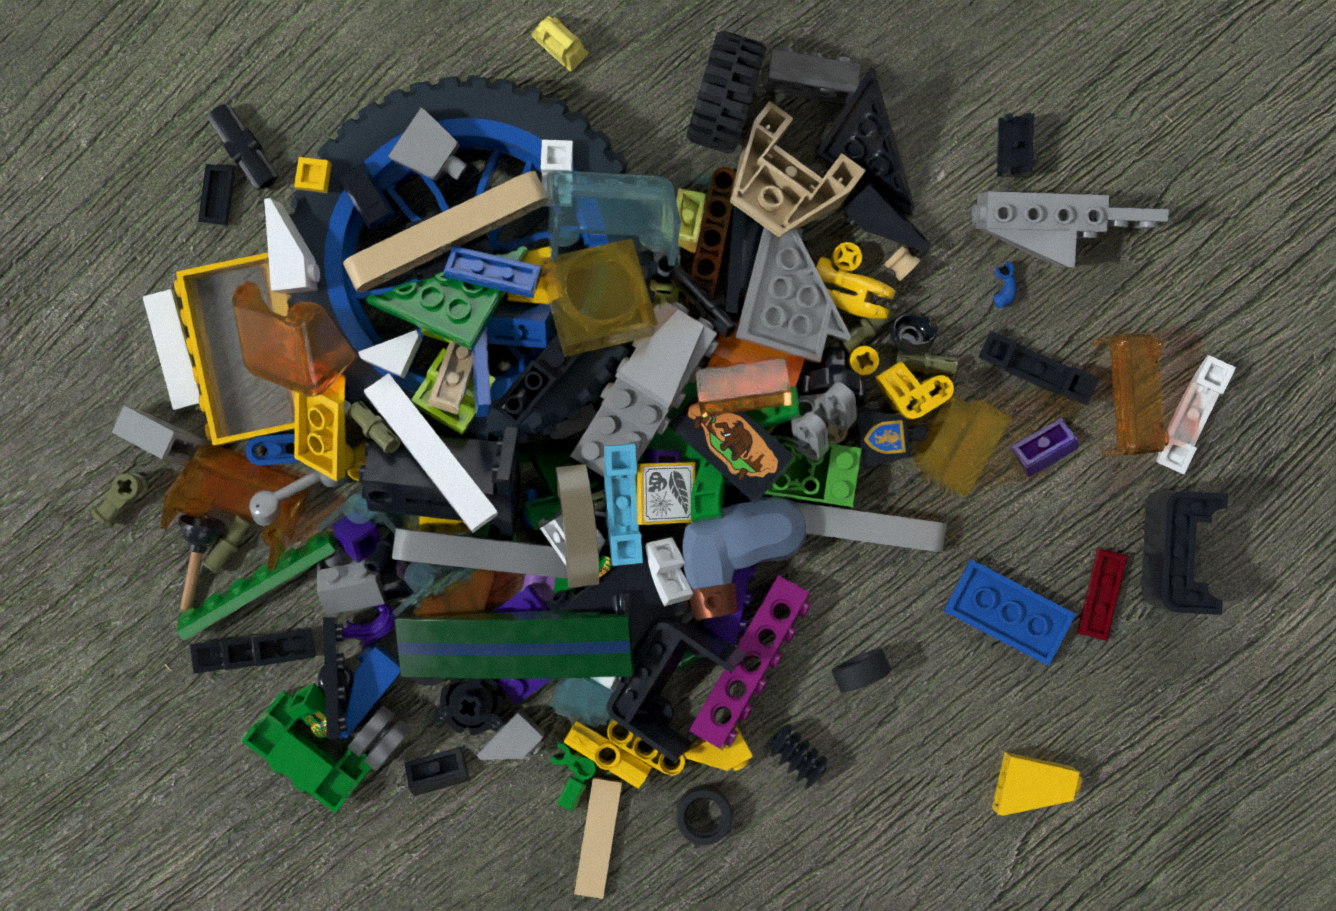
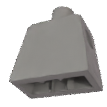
(428, 149)

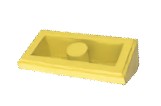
(691, 210)

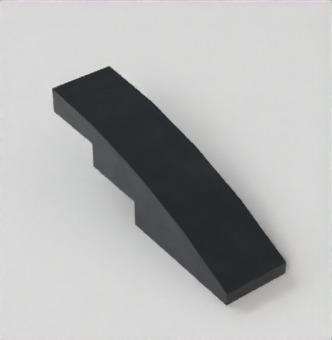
(252, 650)

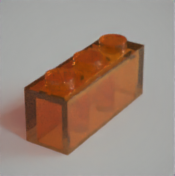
(743, 387)

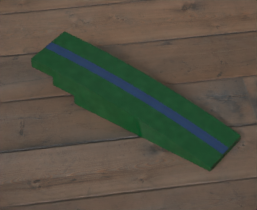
(516, 645)

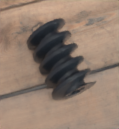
(797, 755)

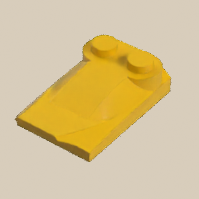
(322, 431)

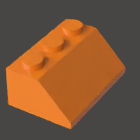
(734, 350)

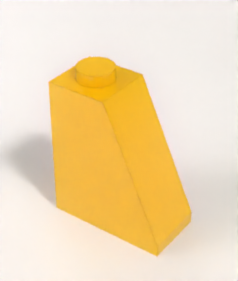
(1033, 784)

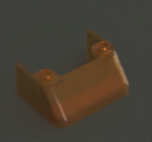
(1136, 393)
(229, 483)

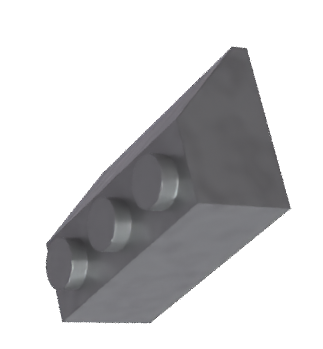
(812, 76)

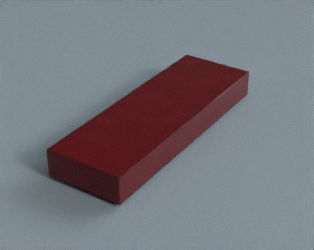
(1102, 594)

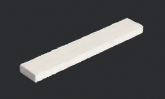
(431, 453)

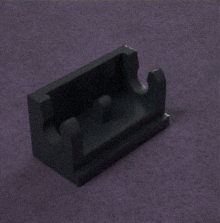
(1015, 145)

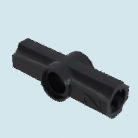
(242, 146)

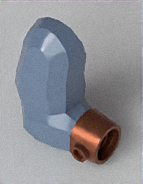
(744, 536)

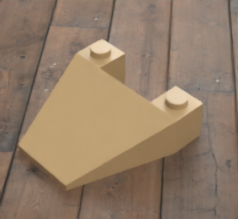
(777, 186)

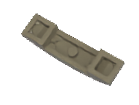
(578, 525)

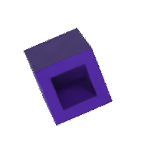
(356, 539)

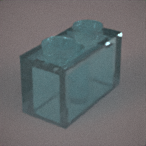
(582, 698)

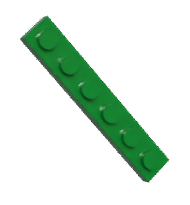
(262, 581)

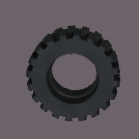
(726, 91)

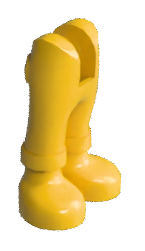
(862, 285)

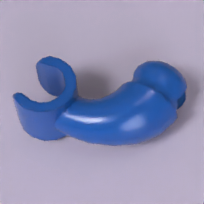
(1009, 290)

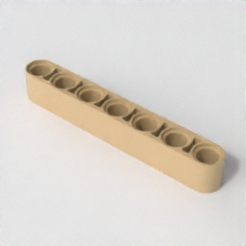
(445, 230)

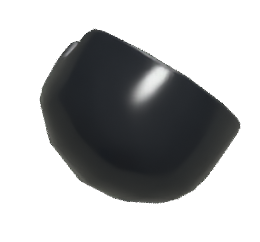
(913, 334)

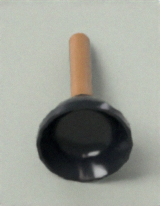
(199, 533)

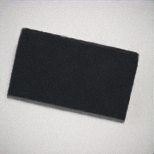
(436, 771)

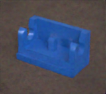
(520, 325)

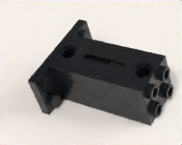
(401, 486)

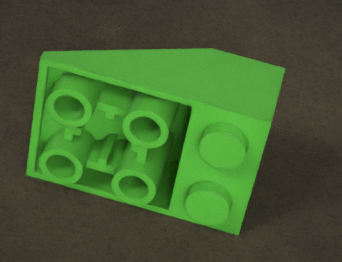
(826, 480)

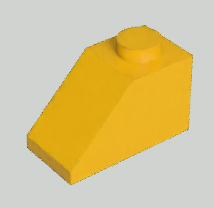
(733, 757)

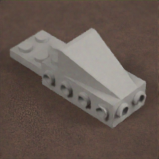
(1051, 222)
(648, 385)

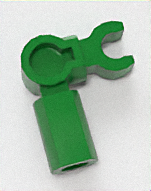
(575, 786)

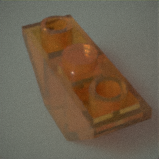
(461, 598)

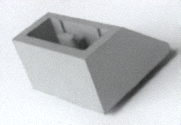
(347, 584)

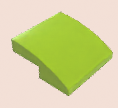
(467, 409)

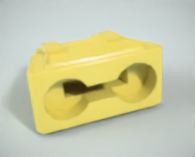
(560, 42)

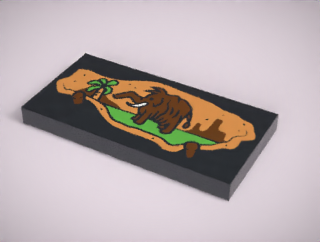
(734, 448)

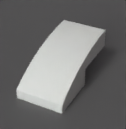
(555, 156)
(665, 566)

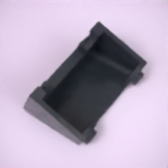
(644, 600)

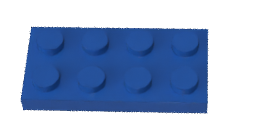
(1009, 612)

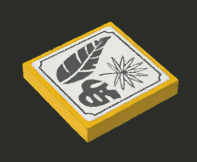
(664, 492)

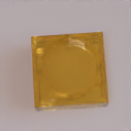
(598, 297)
(960, 445)

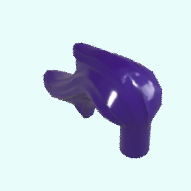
(373, 631)

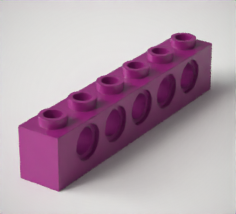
(781, 594)

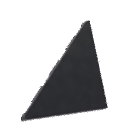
(868, 140)

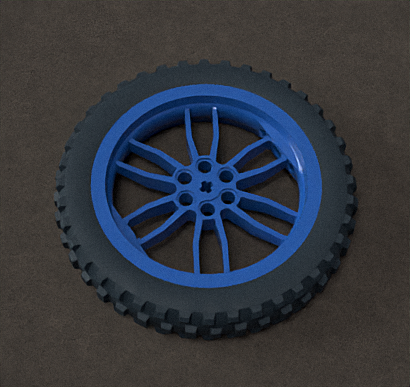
(478, 117)

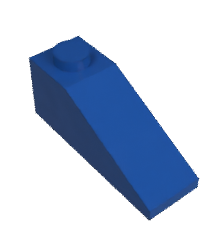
(371, 681)

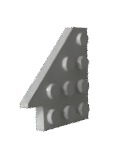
(788, 301)

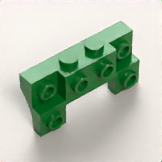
(303, 760)

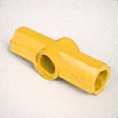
(623, 765)

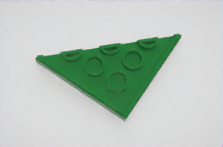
(445, 305)

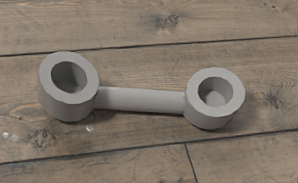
(266, 504)

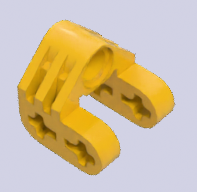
(901, 386)

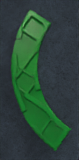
(711, 484)

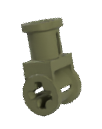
(120, 498)

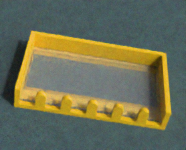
(234, 399)

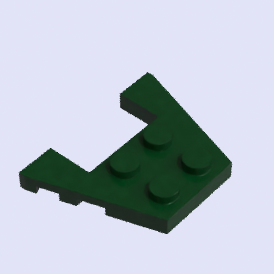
(545, 459)

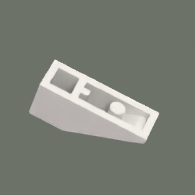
(290, 259)

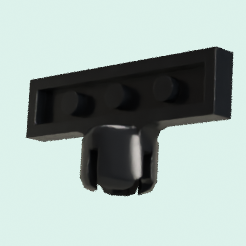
(334, 678)

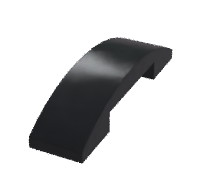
(1038, 369)

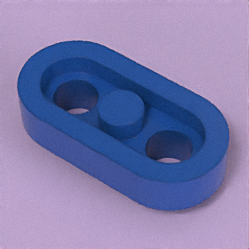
(276, 450)

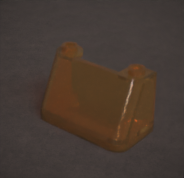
(290, 350)

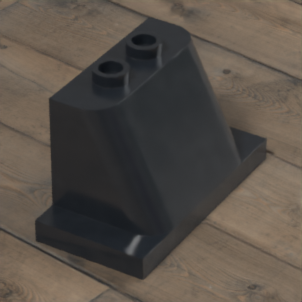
(743, 251)

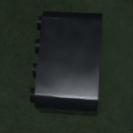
(1171, 550)

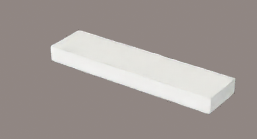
(172, 348)

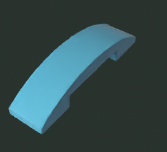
(621, 504)

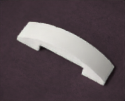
(1193, 412)

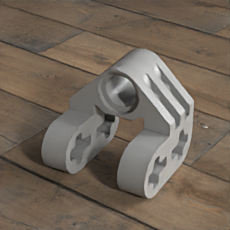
(834, 407)

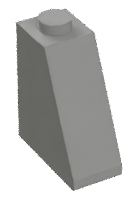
(157, 436)

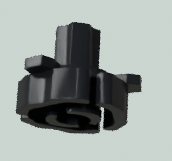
(831, 371)
(459, 715)

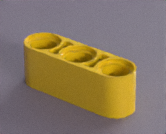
(653, 757)

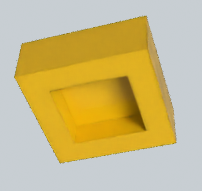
(313, 175)

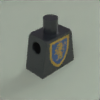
(887, 435)

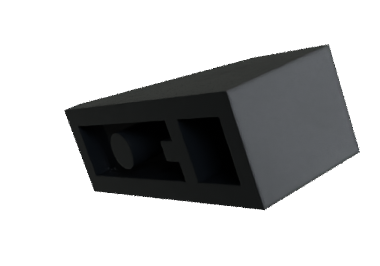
(879, 216)

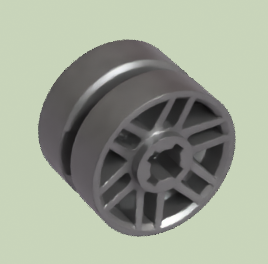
(379, 738)

